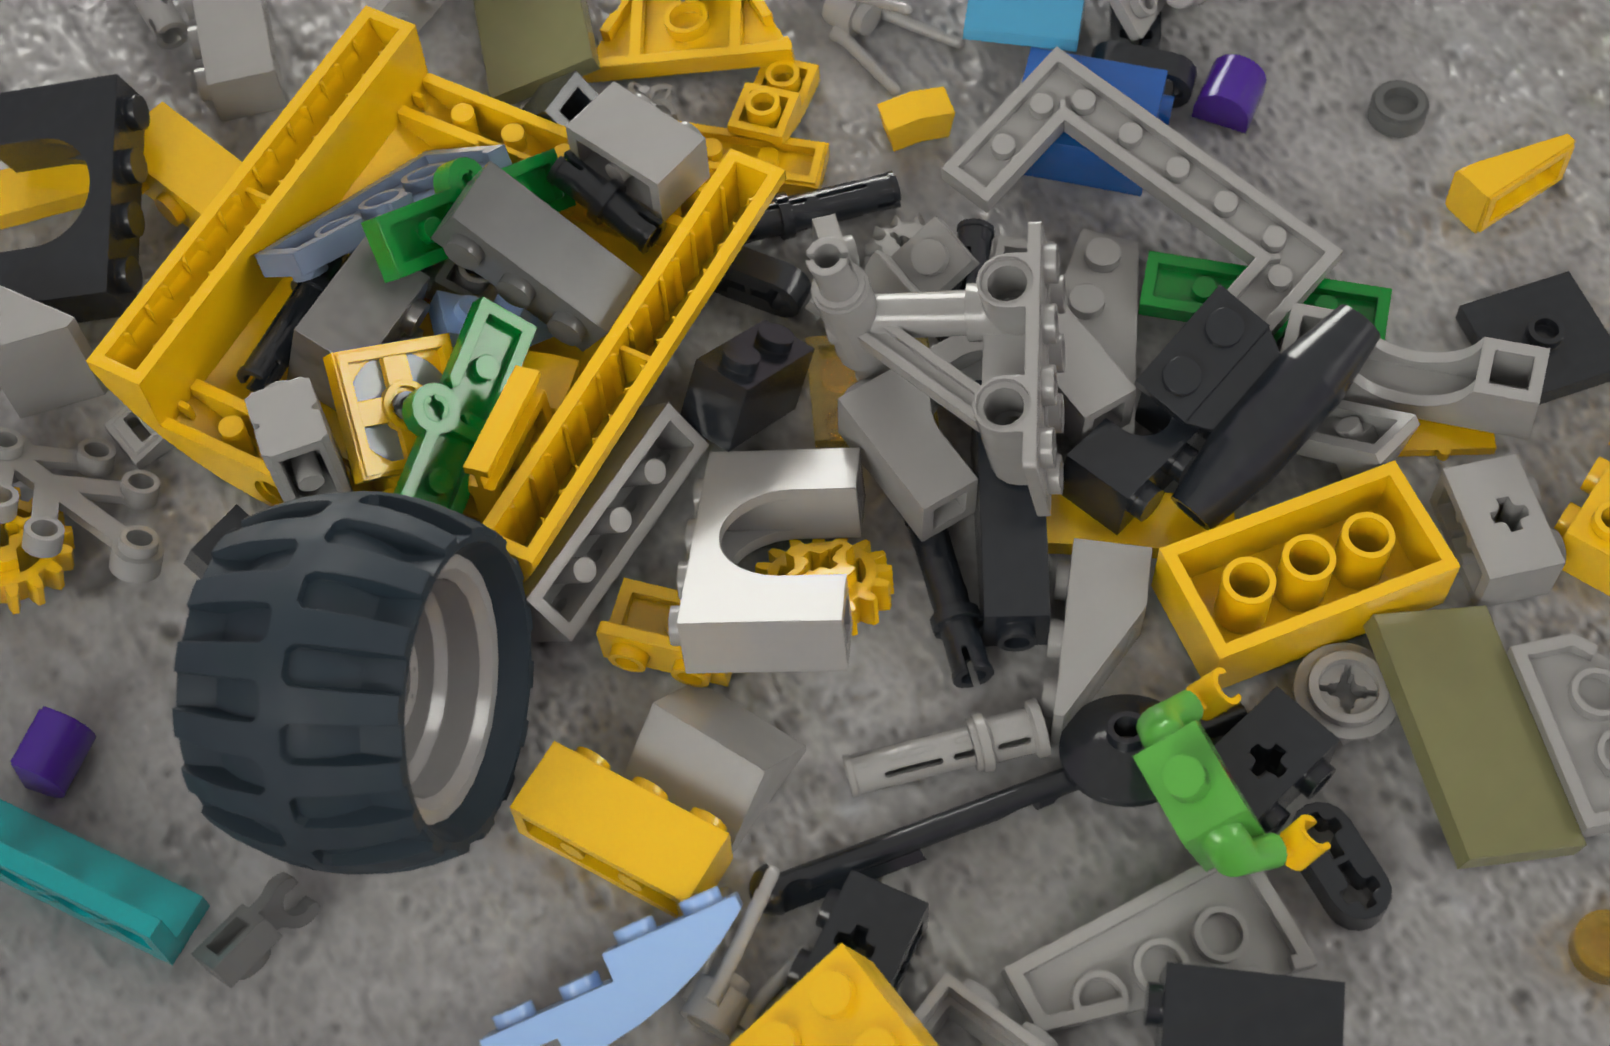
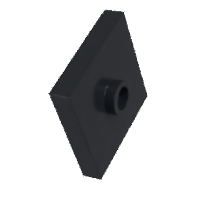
(1551, 316)

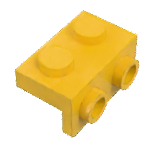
(640, 635)

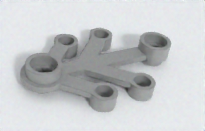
(135, 549)

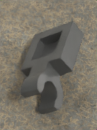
(249, 933)

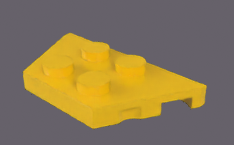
(687, 38)

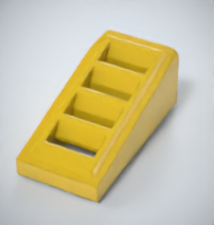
(1501, 184)

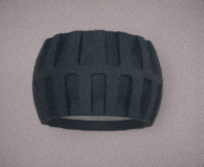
(355, 682)

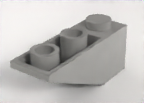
(1103, 618)

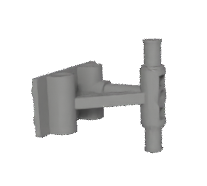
(1007, 309)

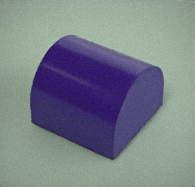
(1231, 92)
(52, 752)

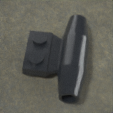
(1254, 400)

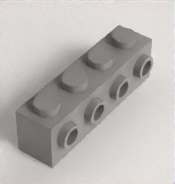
(611, 520)

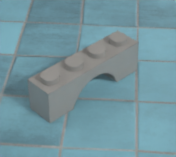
(1480, 387)

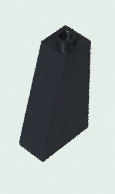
(1009, 559)

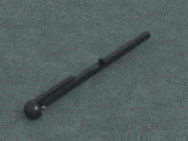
(902, 846)

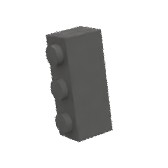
(536, 257)

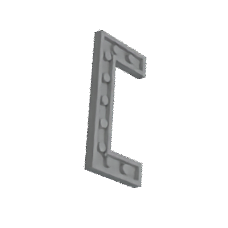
(1064, 96)

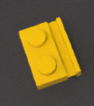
(507, 437)

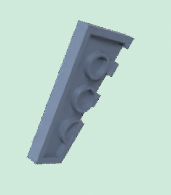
(339, 230)

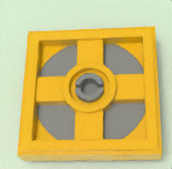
(370, 395)

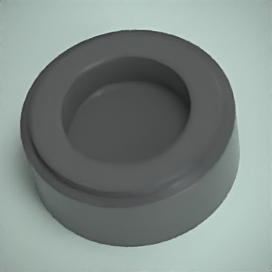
(1398, 109)

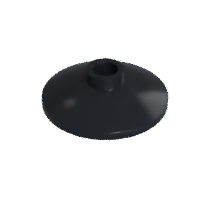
(1099, 757)

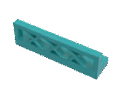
(97, 885)

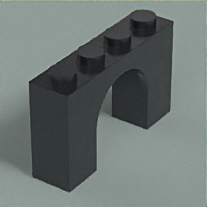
(95, 123)
(1243, 1008)

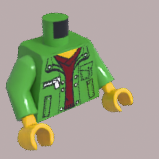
(1202, 794)

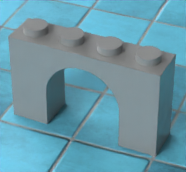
(916, 461)
(755, 620)

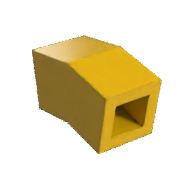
(917, 117)

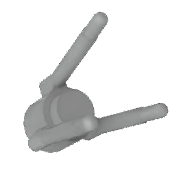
(862, 17)
(718, 997)

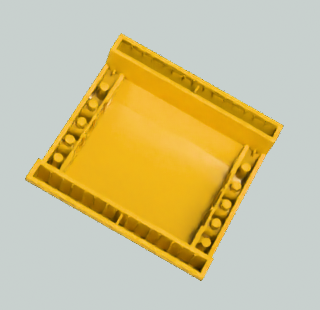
(345, 128)

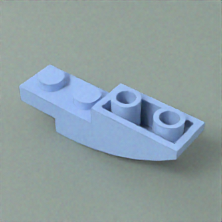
(645, 970)

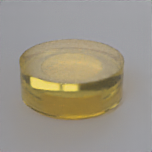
(1591, 946)

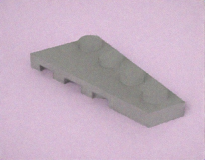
(1105, 299)
(1186, 920)

